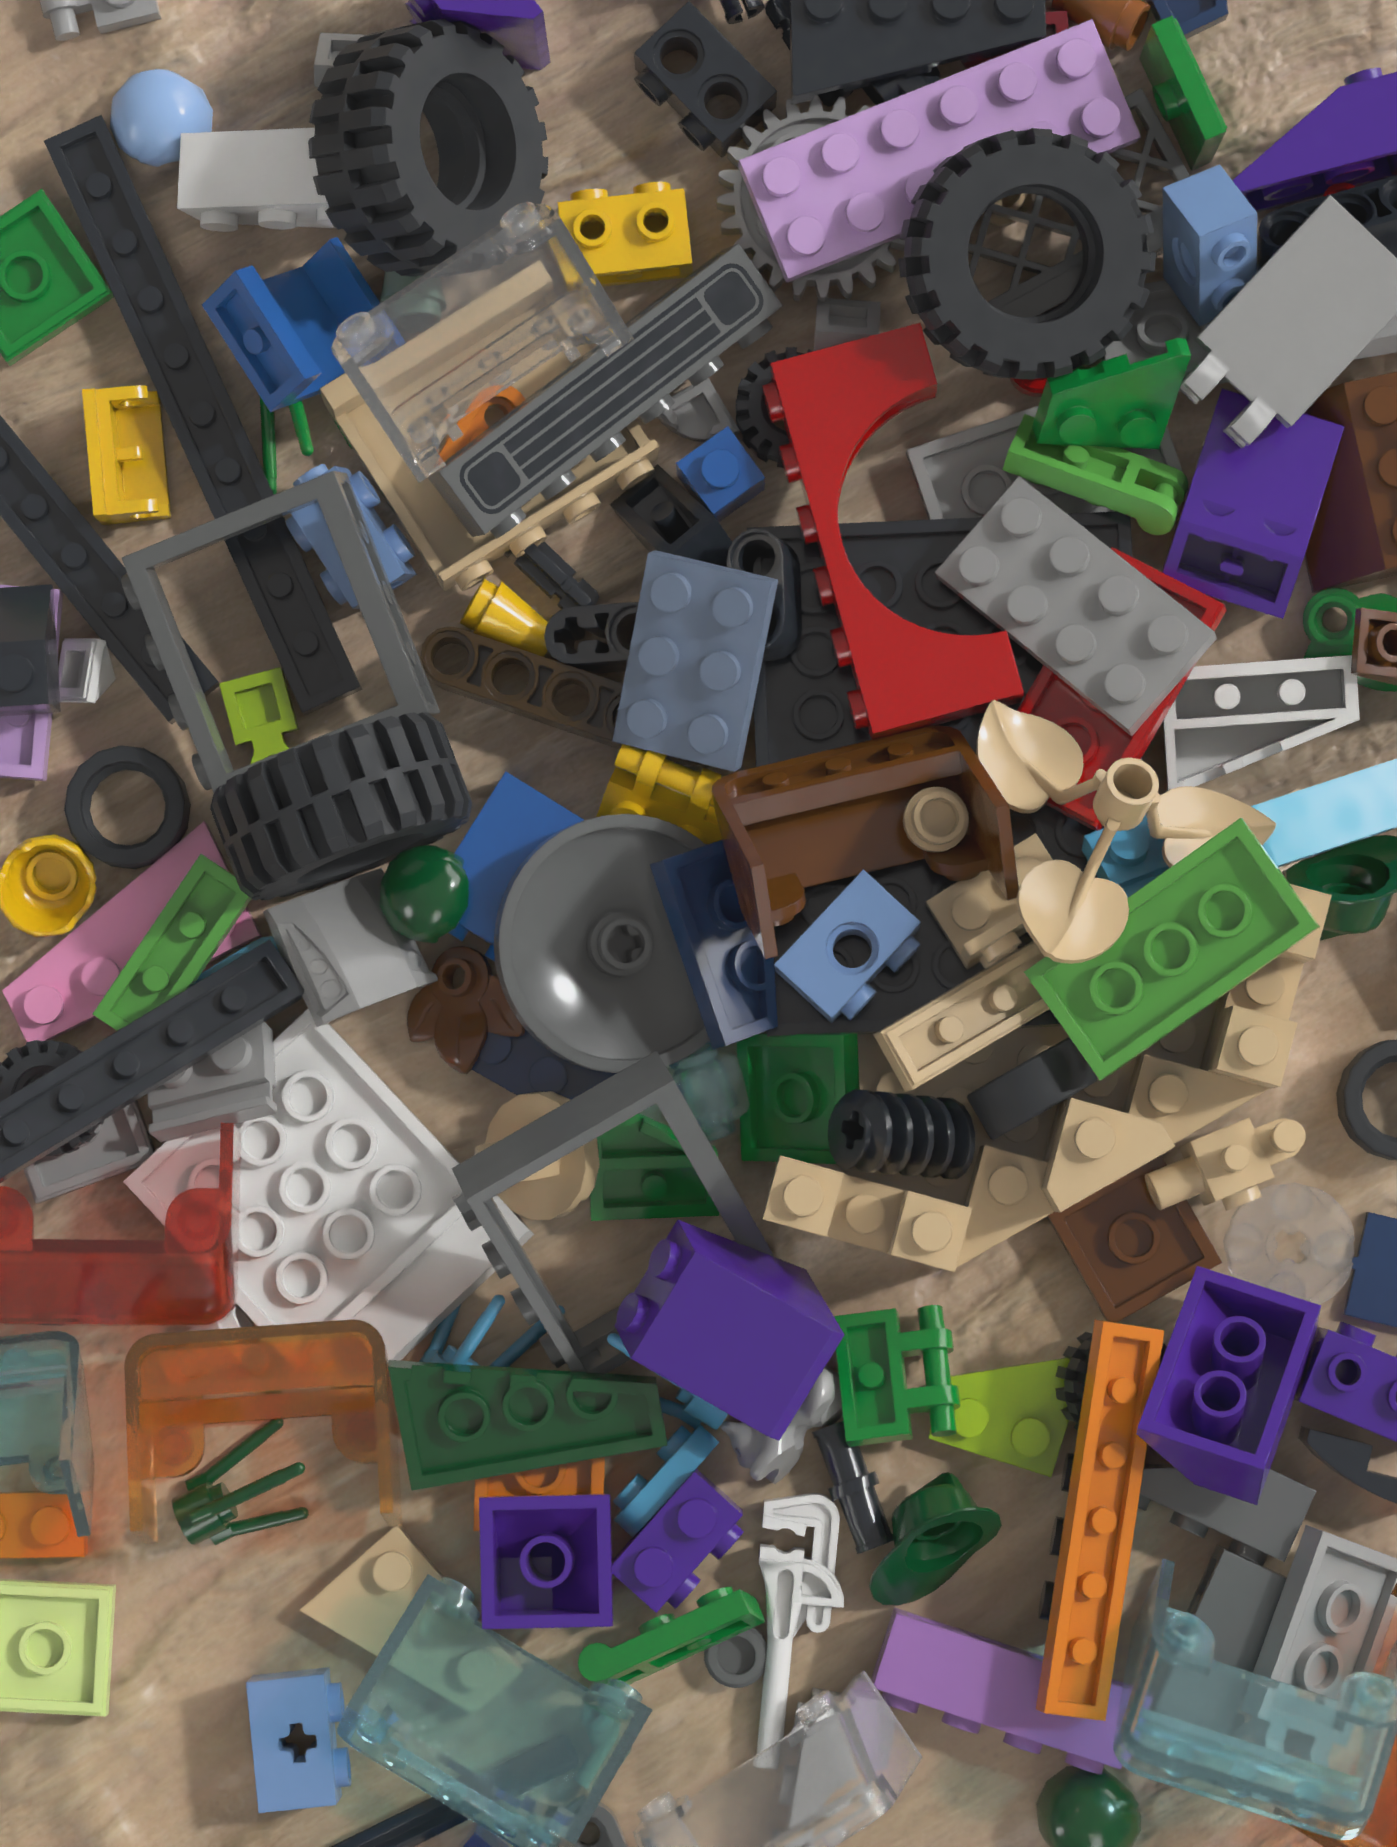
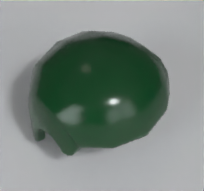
(424, 892)
(1087, 1810)

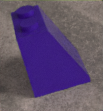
(730, 1326)

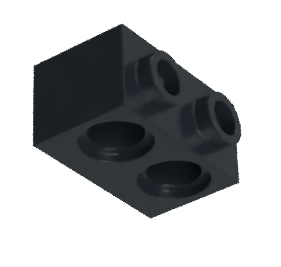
(717, 72)

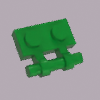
(874, 1376)

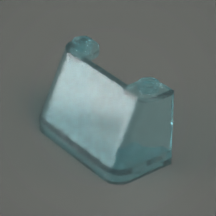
(490, 1723)

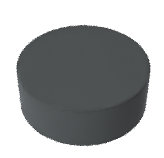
(738, 1659)

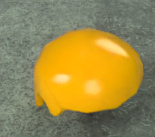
(46, 885)

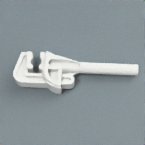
(795, 1591)

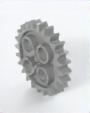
(749, 226)

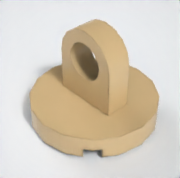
(557, 1187)

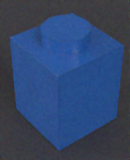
(721, 474)

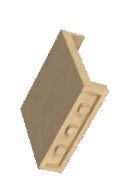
(429, 520)

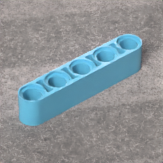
(1332, 813)

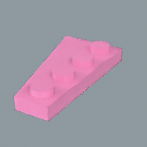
(78, 972)

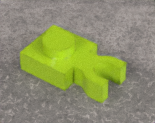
(260, 711)

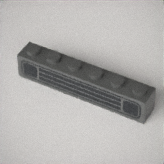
(601, 395)

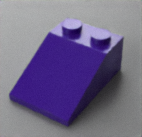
(1340, 141)

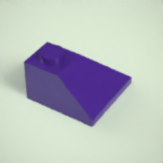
(546, 1561)

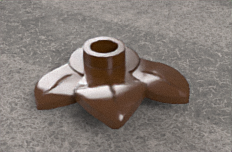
(464, 1015)

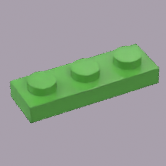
(176, 944)

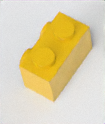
(631, 234)

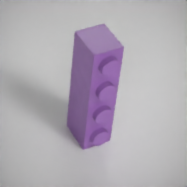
(986, 1685)

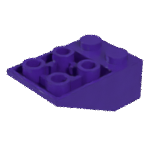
(1252, 509)

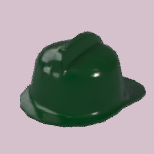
(1357, 877)
(932, 1540)

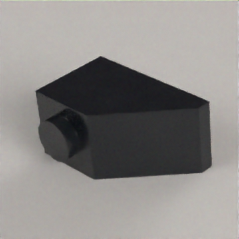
(672, 520)
(28, 651)

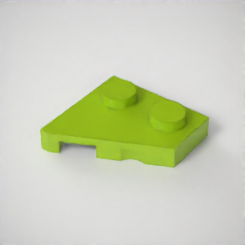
(1011, 1415)

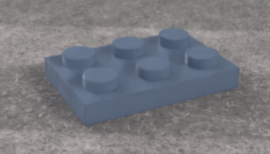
(694, 660)

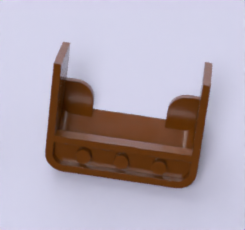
(844, 814)

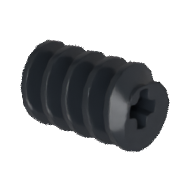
(901, 1134)

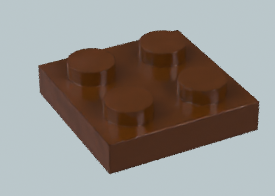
(1131, 1248)

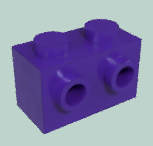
(1351, 1380)
(672, 1544)

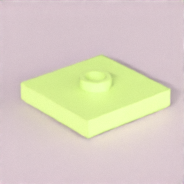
(56, 1646)

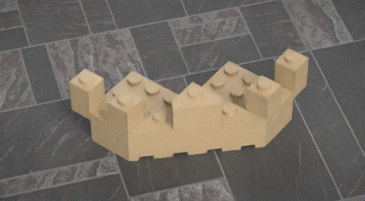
(1068, 1151)

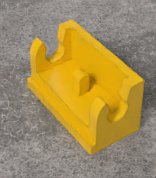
(126, 454)

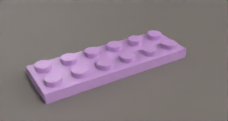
(857, 177)

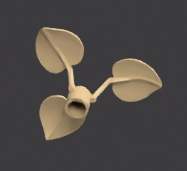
(1060, 906)

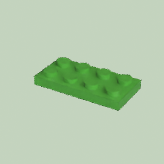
(1181, 950)

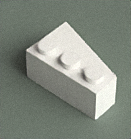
(250, 180)
(1252, 711)

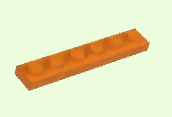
(1099, 1522)

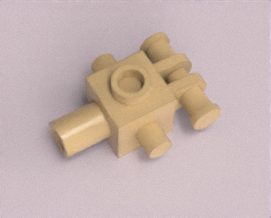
(1226, 1164)

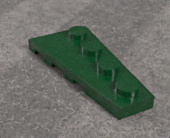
(508, 1420)

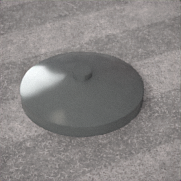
(592, 948)

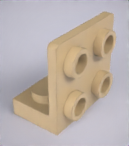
(978, 915)

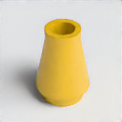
(505, 617)

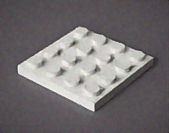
(330, 1187)

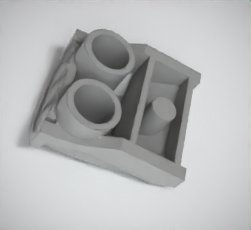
(345, 948)

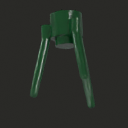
(208, 1509)

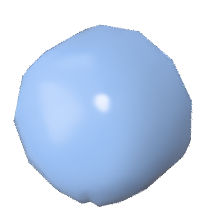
(153, 113)

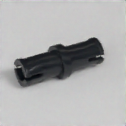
(853, 1488)

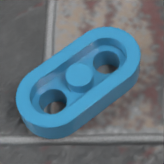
(644, 1497)

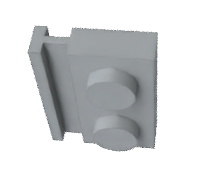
(220, 1089)

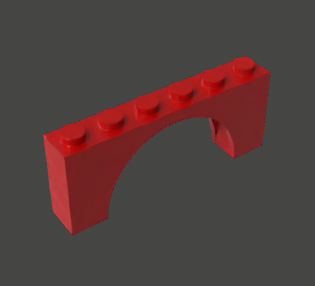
(830, 410)

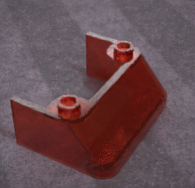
(129, 1282)

